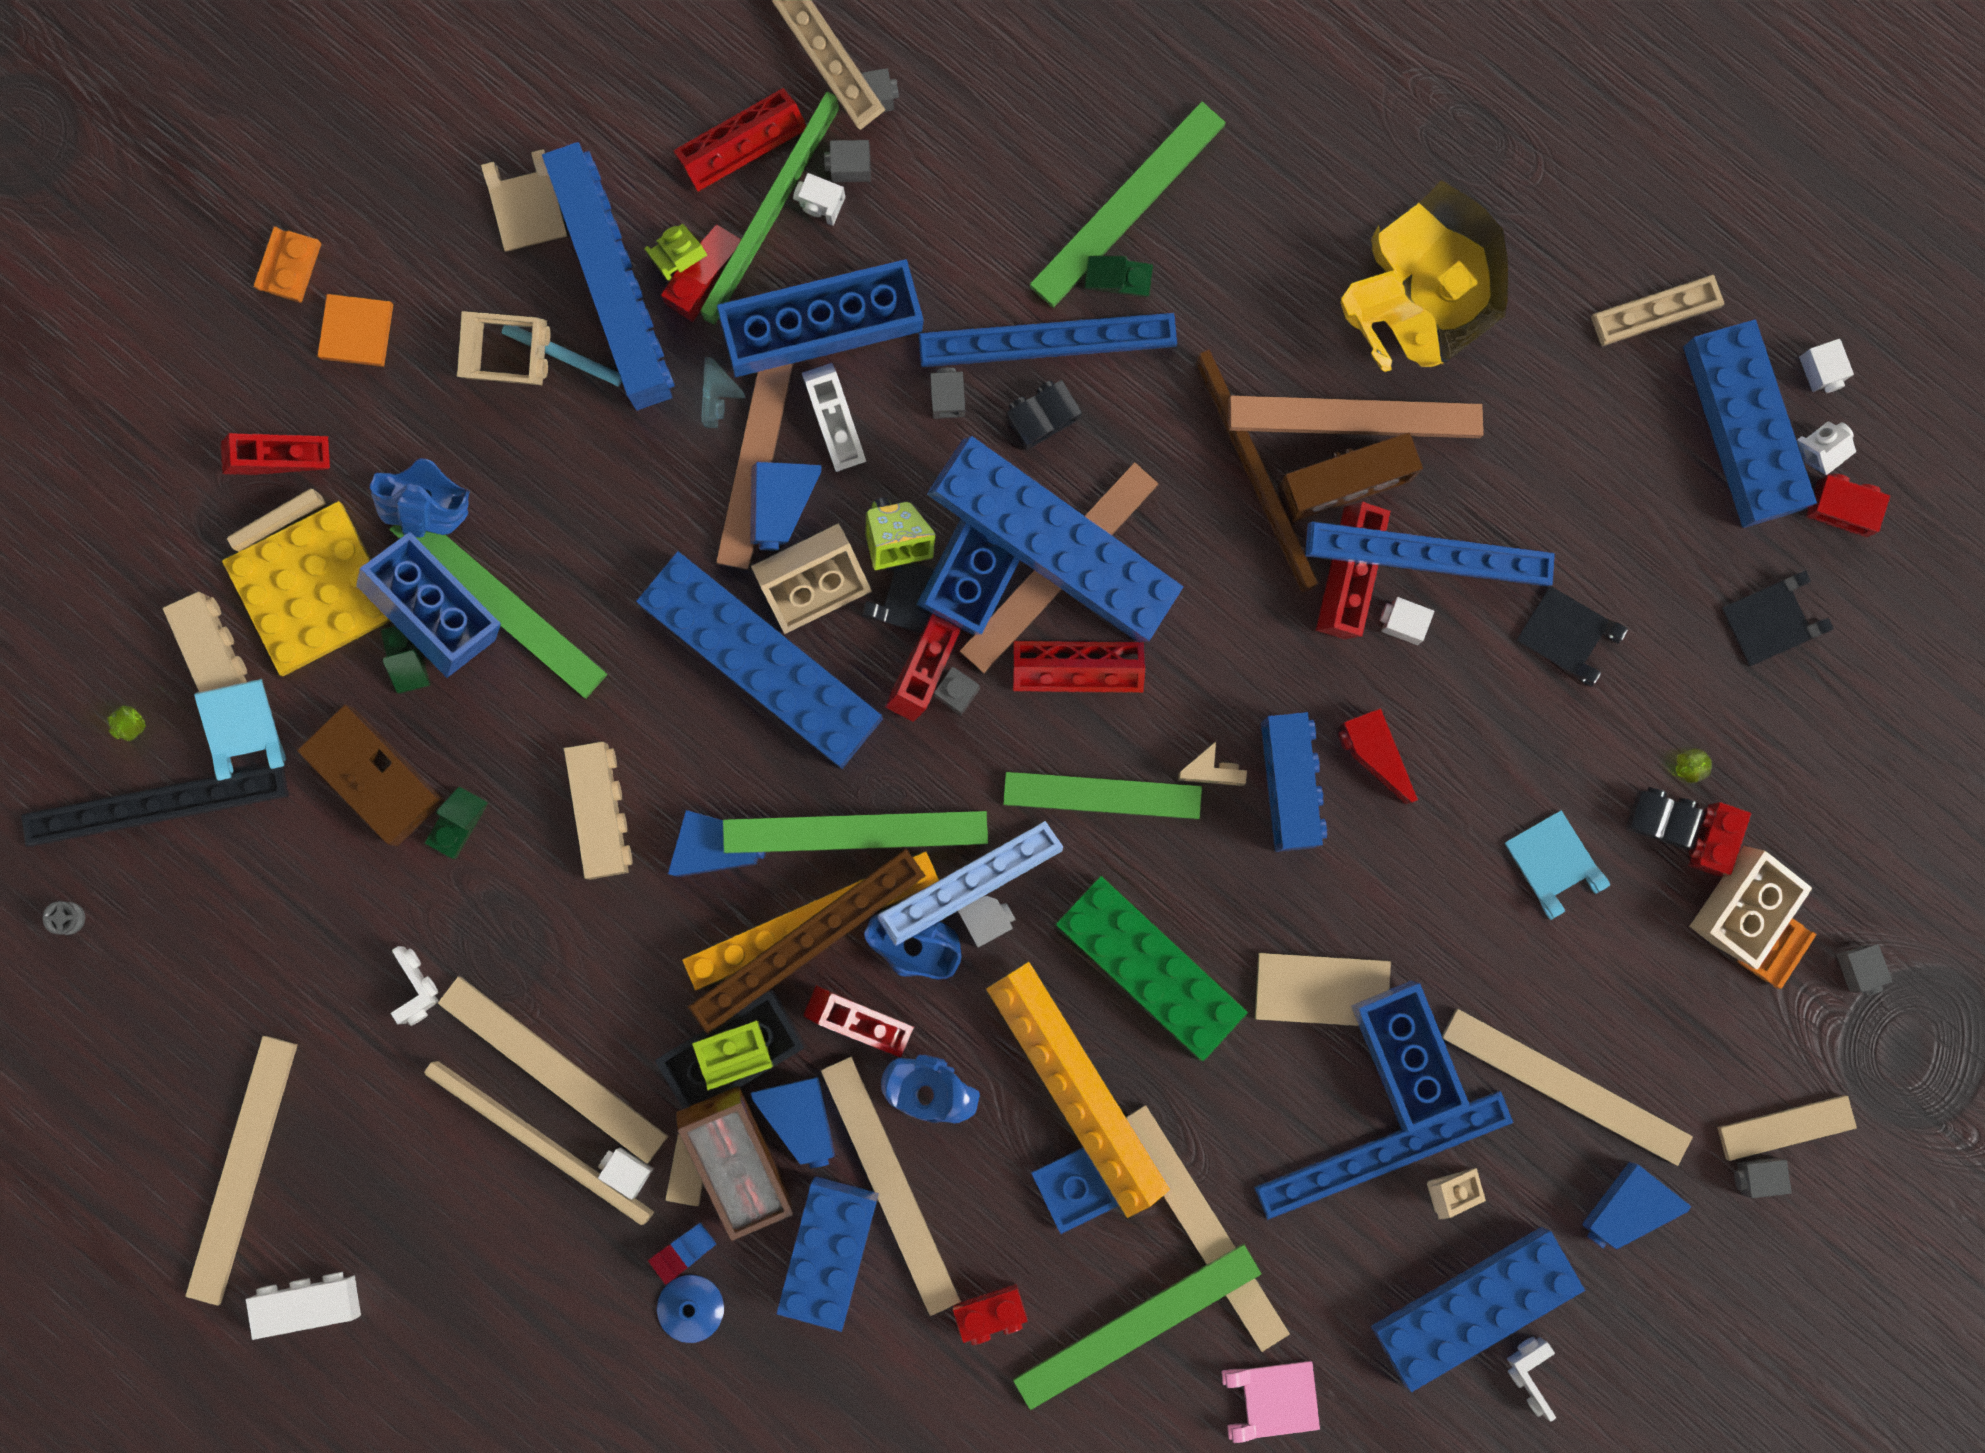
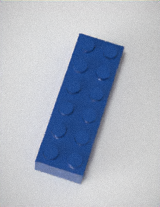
(820, 318)
(1749, 423)
(1477, 1308)

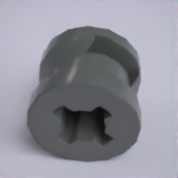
(55, 918)

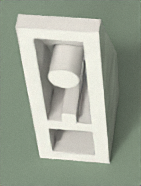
(834, 417)

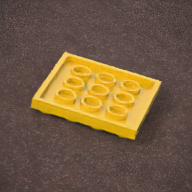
(305, 588)

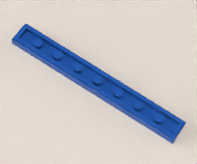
(1047, 340)
(1429, 554)
(1380, 1156)

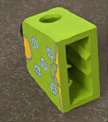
(897, 534)

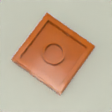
(355, 330)

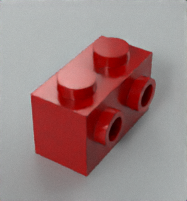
(1719, 839)
(990, 1314)

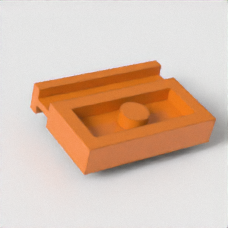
(287, 264)
(1784, 954)

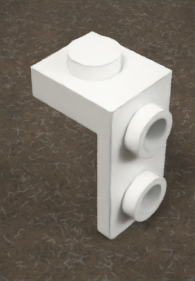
(415, 1009)
(1531, 1354)

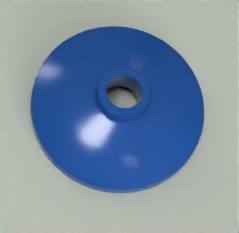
(702, 1296)

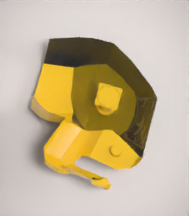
(1439, 282)

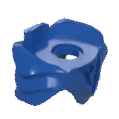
(406, 501)
(938, 956)
(952, 1098)

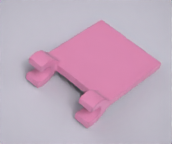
(1276, 1400)

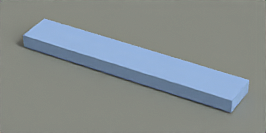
(970, 883)

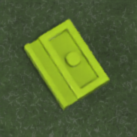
(676, 251)
(732, 1055)

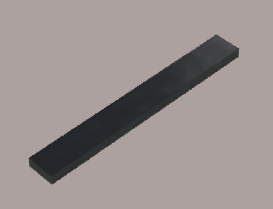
(153, 806)

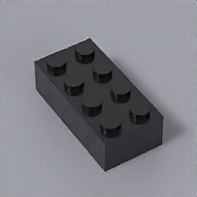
(780, 1035)

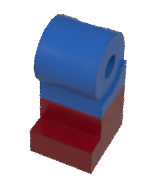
(681, 1253)

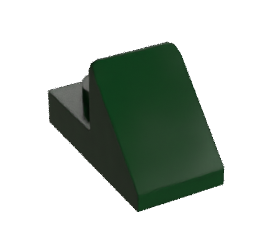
(1118, 275)
(403, 661)
(456, 822)

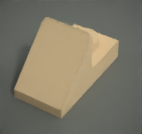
(1203, 771)
(1455, 1193)

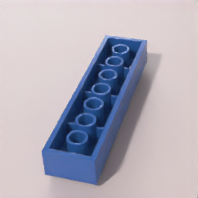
(606, 273)
(1054, 539)
(760, 660)

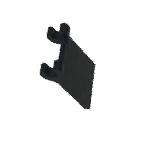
(901, 601)
(1772, 620)
(1568, 634)

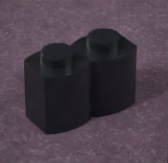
(1043, 414)
(1666, 819)

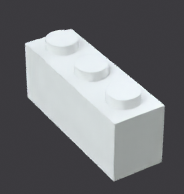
(303, 1305)

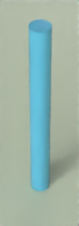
(566, 356)

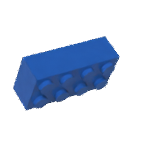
(968, 580)
(428, 604)
(1292, 782)
(1410, 1056)
(827, 1253)

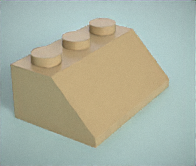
(811, 578)
(1751, 907)

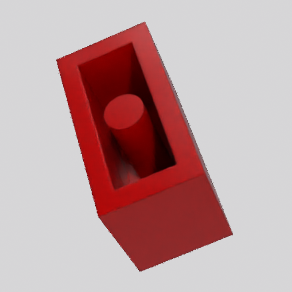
(1849, 505)

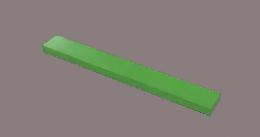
(1128, 204)
(771, 207)
(515, 615)
(854, 832)
(1137, 1326)

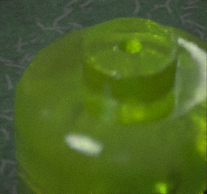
(126, 723)
(1694, 765)

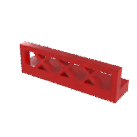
(741, 141)
(1078, 671)

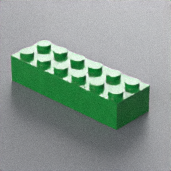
(1151, 968)

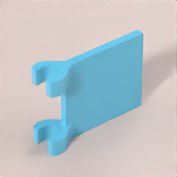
(238, 723)
(1554, 861)

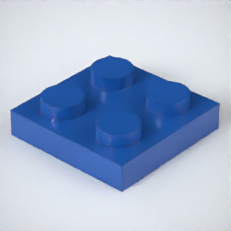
(1073, 1190)

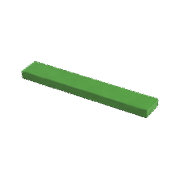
(1102, 795)

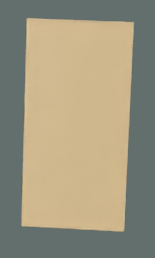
(1316, 987)

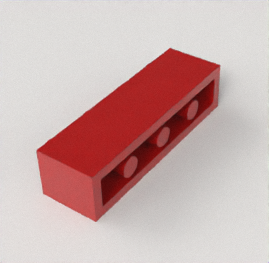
(1351, 583)

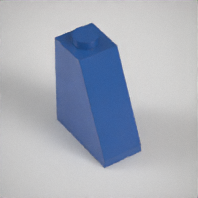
(778, 500)
(701, 848)
(799, 1119)
(1632, 1208)

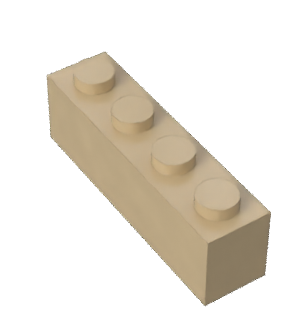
(205, 642)
(597, 810)

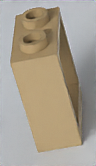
(471, 347)

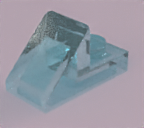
(716, 385)

